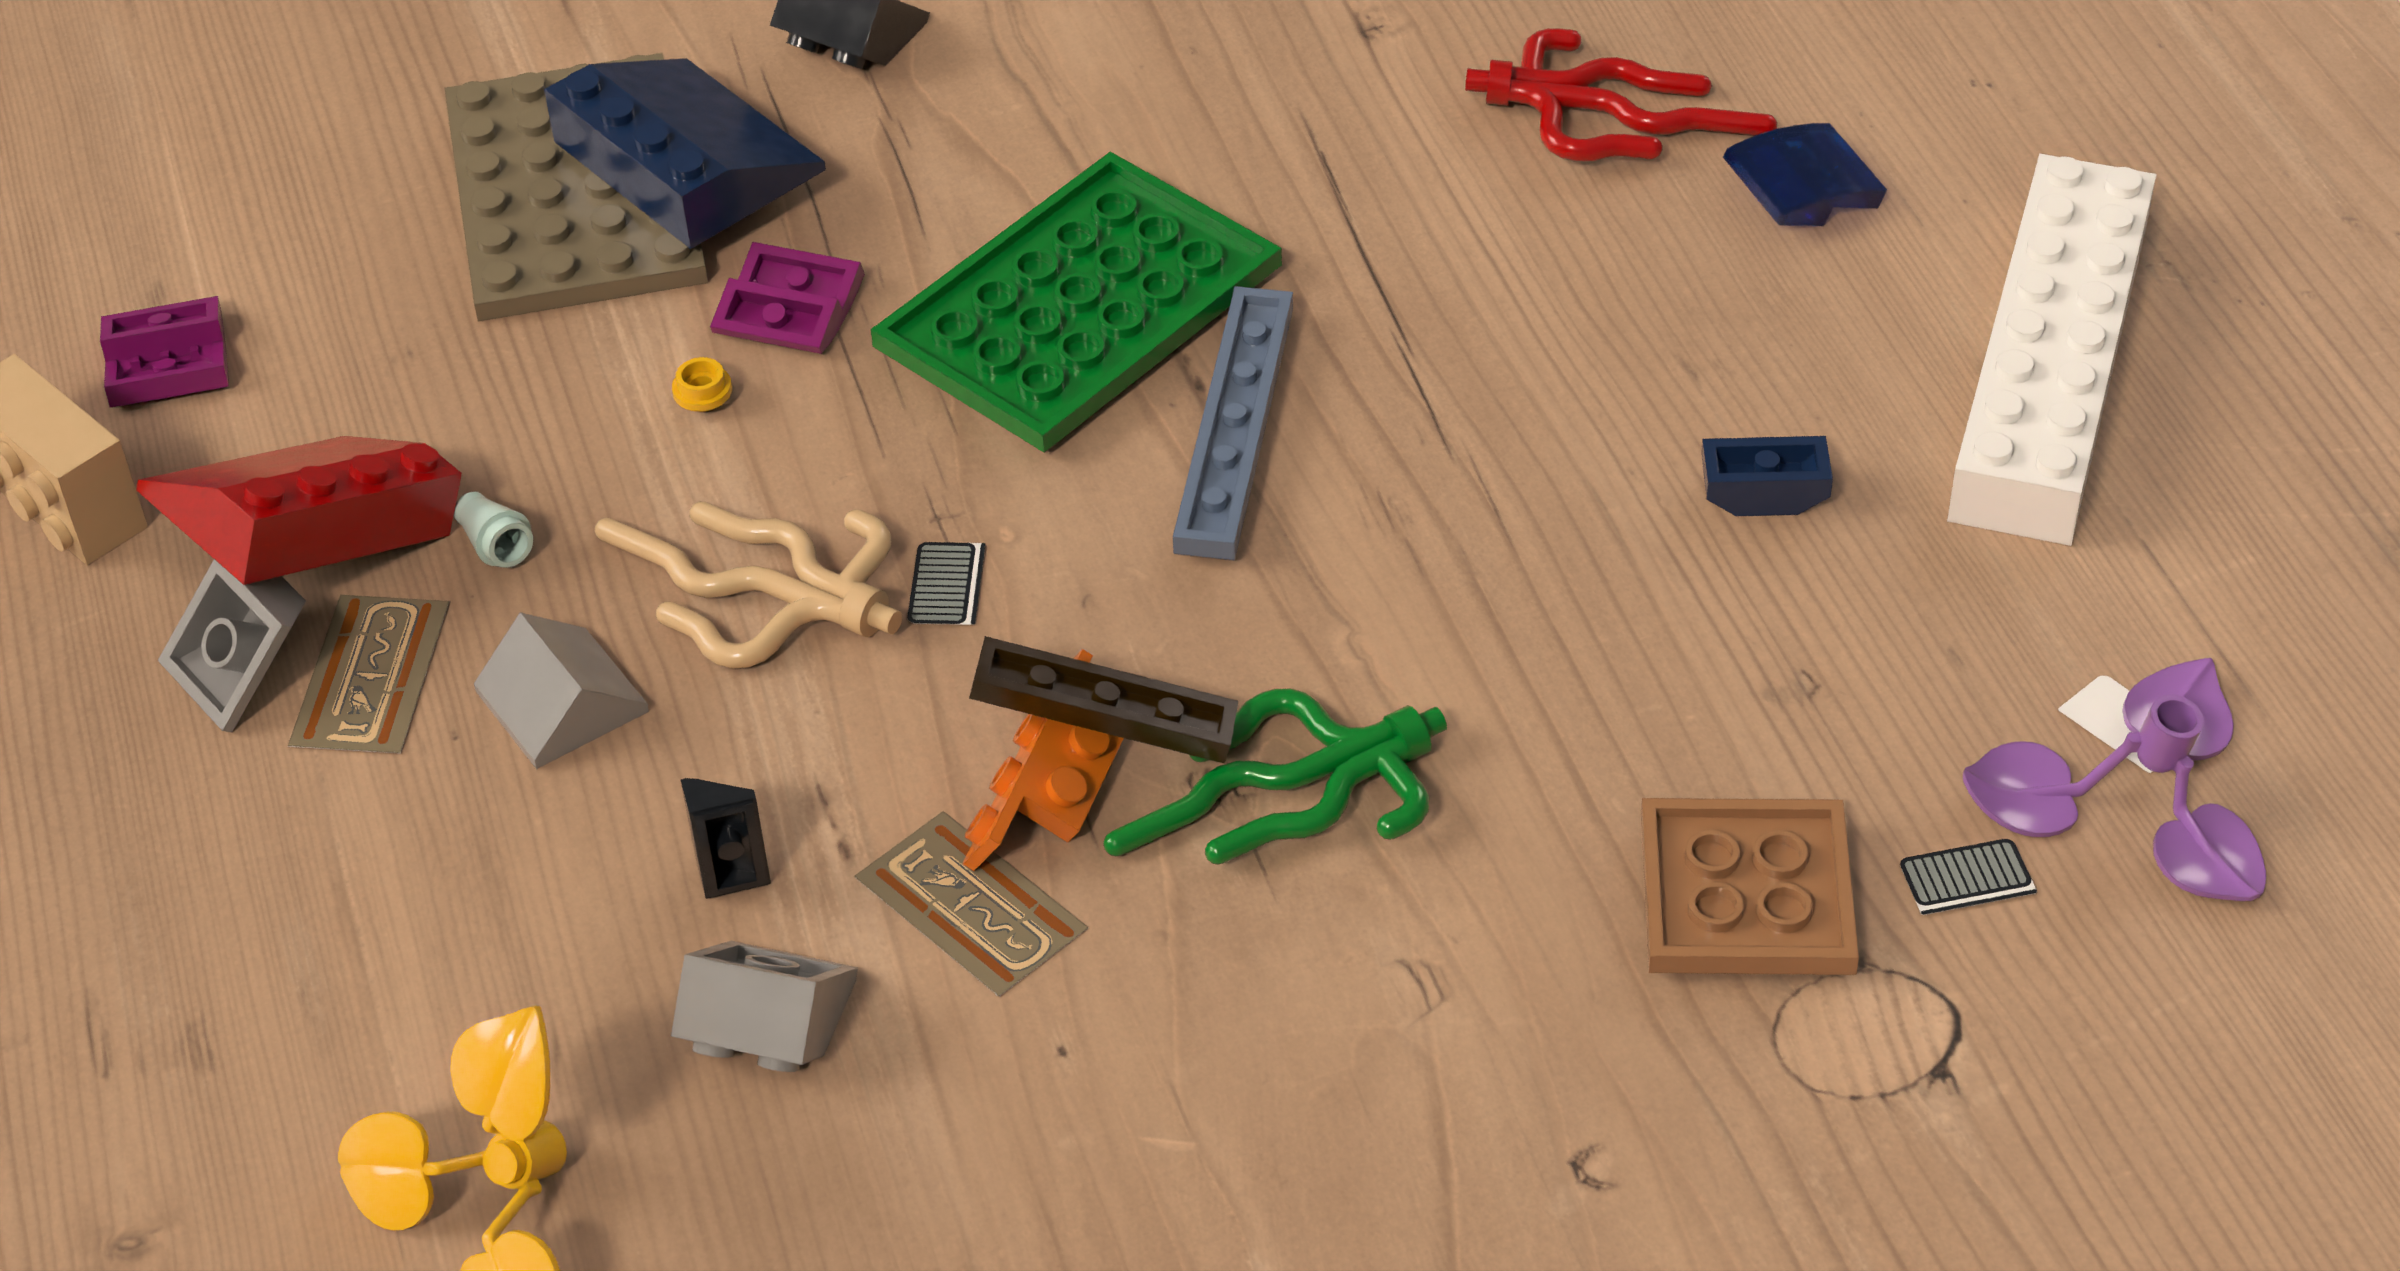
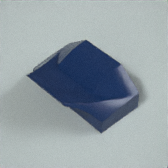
(1766, 474)

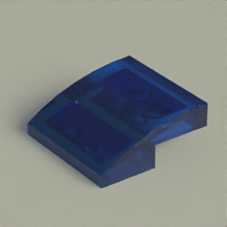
(1804, 173)

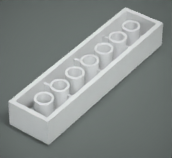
(2052, 350)

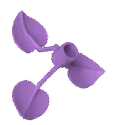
(2172, 721)

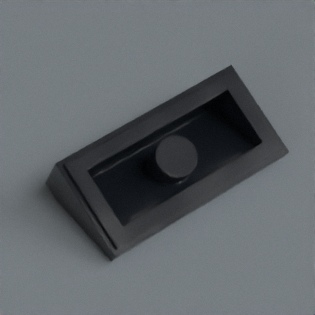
(725, 836)

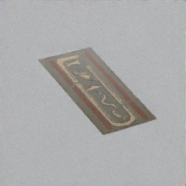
(369, 674)
(982, 918)

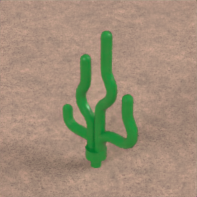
(1350, 756)

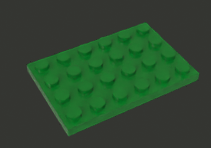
(1075, 300)

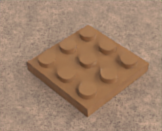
(1748, 886)

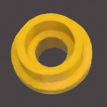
(701, 385)

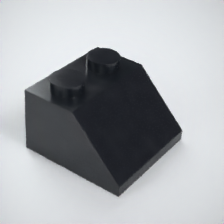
(853, 27)

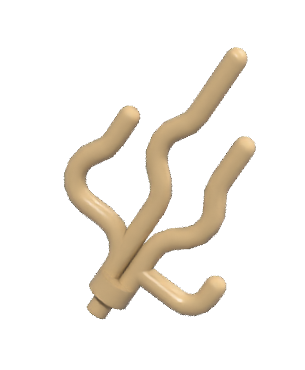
(817, 597)

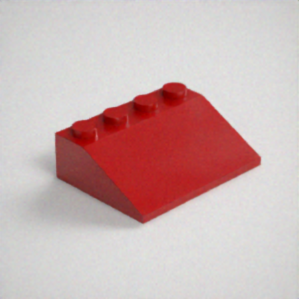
(310, 504)

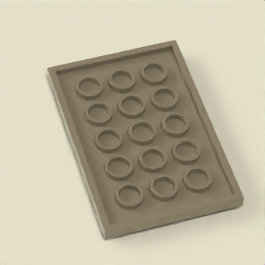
(538, 219)

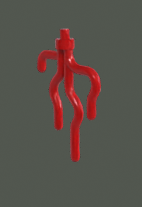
(1551, 89)

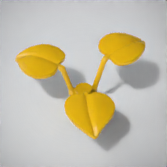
(497, 1073)

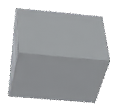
(555, 688)

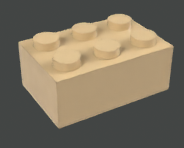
(63, 467)

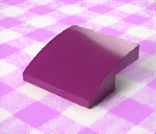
(788, 298)
(164, 351)

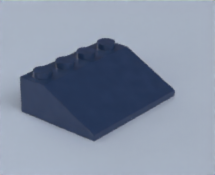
(676, 143)

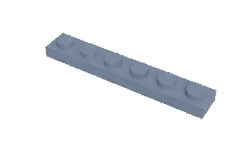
(1233, 424)

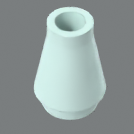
(496, 532)

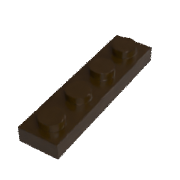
(1104, 699)

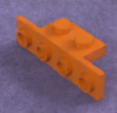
(1047, 781)

